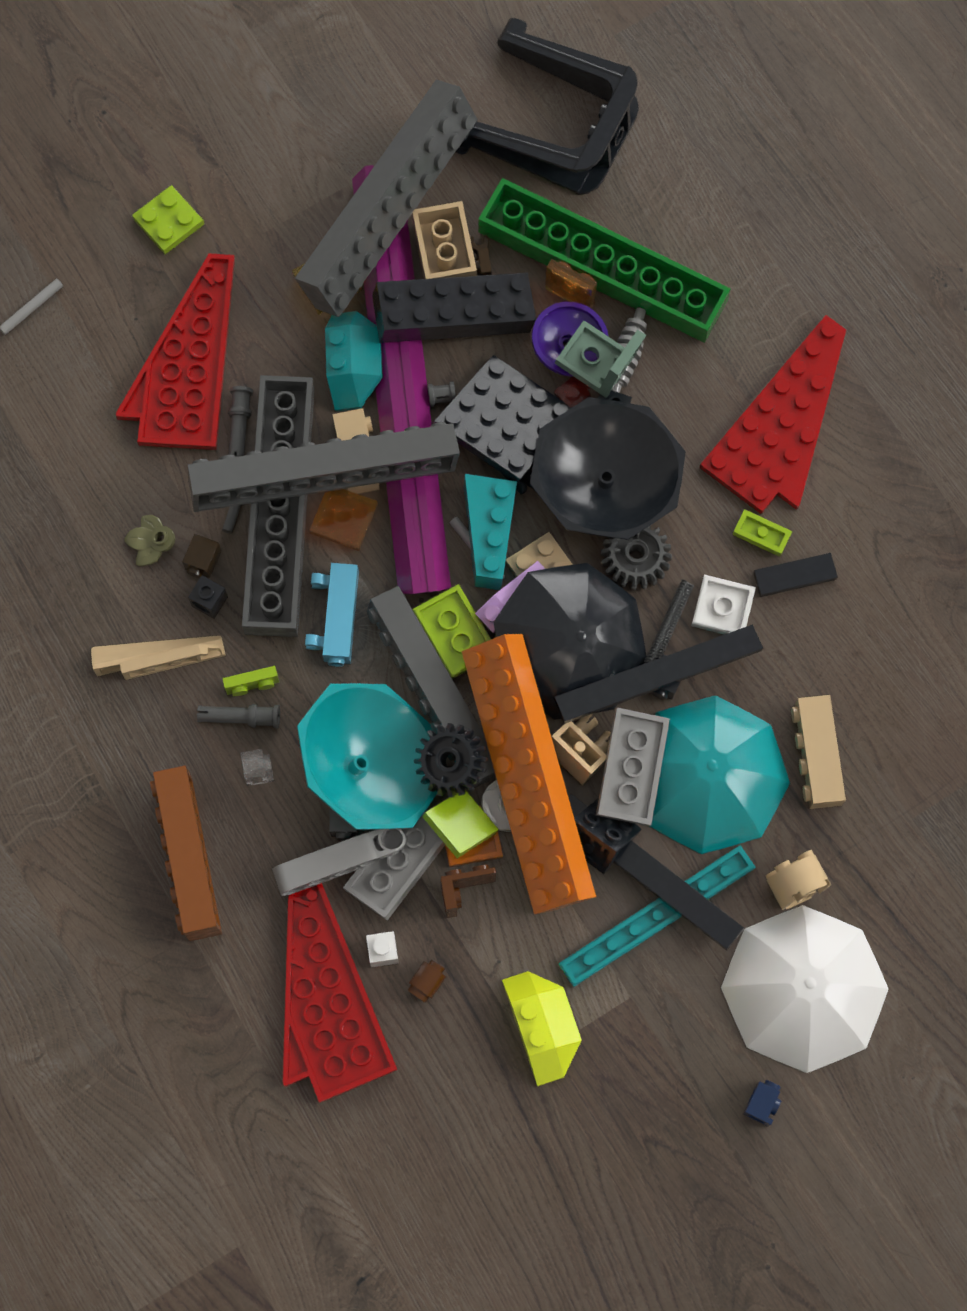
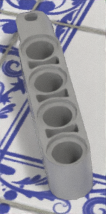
(338, 860)

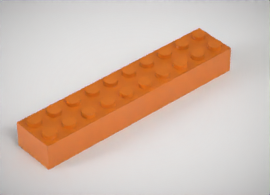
(528, 773)

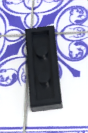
(795, 574)

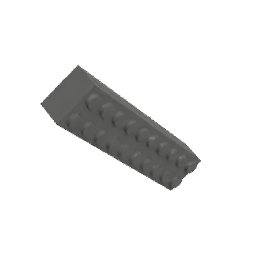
(386, 198)
(322, 466)
(278, 525)

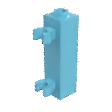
(339, 616)

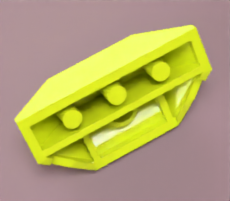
(543, 1024)

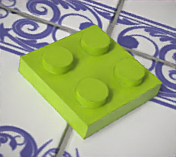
(168, 219)

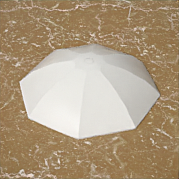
(804, 989)

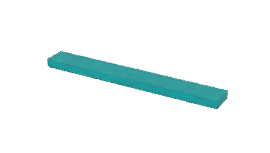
(652, 919)

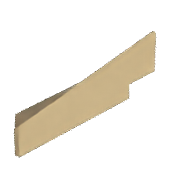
(155, 656)

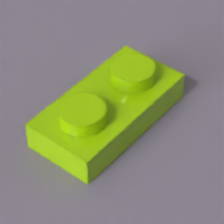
(762, 532)
(241, 683)

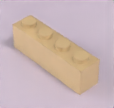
(819, 752)

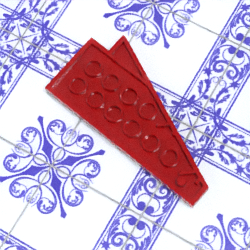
(183, 377)
(777, 434)
(327, 1012)

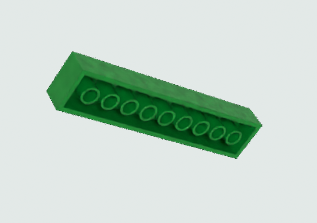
(615, 262)

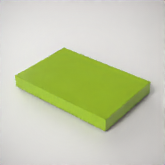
(451, 627)

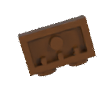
(456, 879)

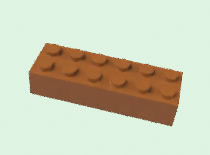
(187, 853)

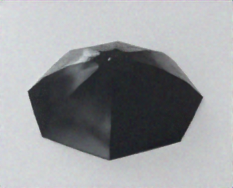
(608, 468)
(573, 628)

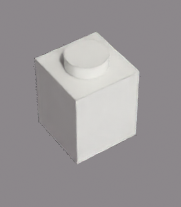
(382, 949)

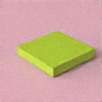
(460, 823)

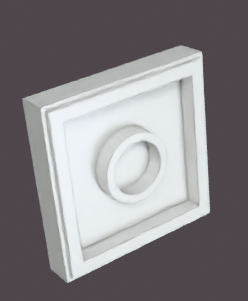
(722, 605)

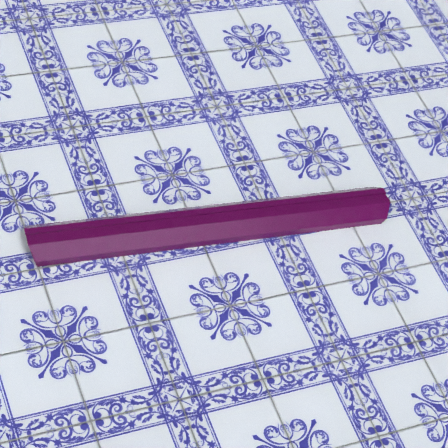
(404, 403)

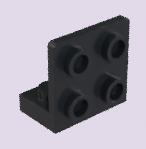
(603, 837)

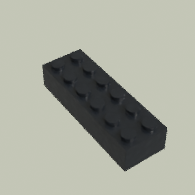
(453, 307)

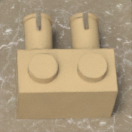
(578, 752)

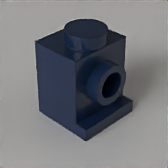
(763, 1102)

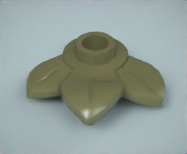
(146, 540)

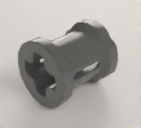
(441, 393)

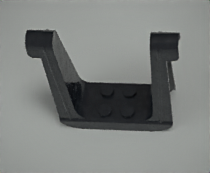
(576, 168)

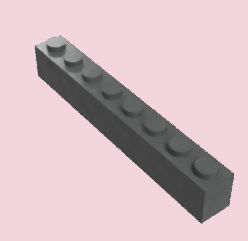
(424, 669)

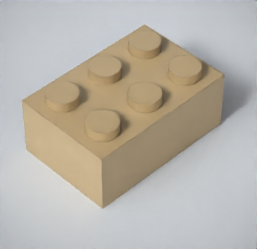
(444, 241)

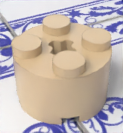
(797, 880)

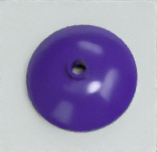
(557, 326)

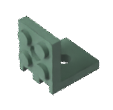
(610, 362)

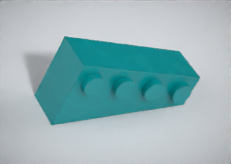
(489, 522)

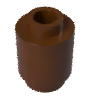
(427, 980)

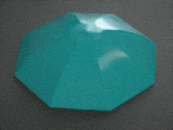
(362, 755)
(717, 776)

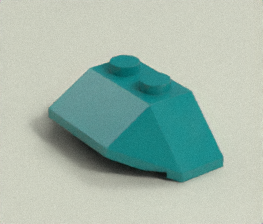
(352, 359)

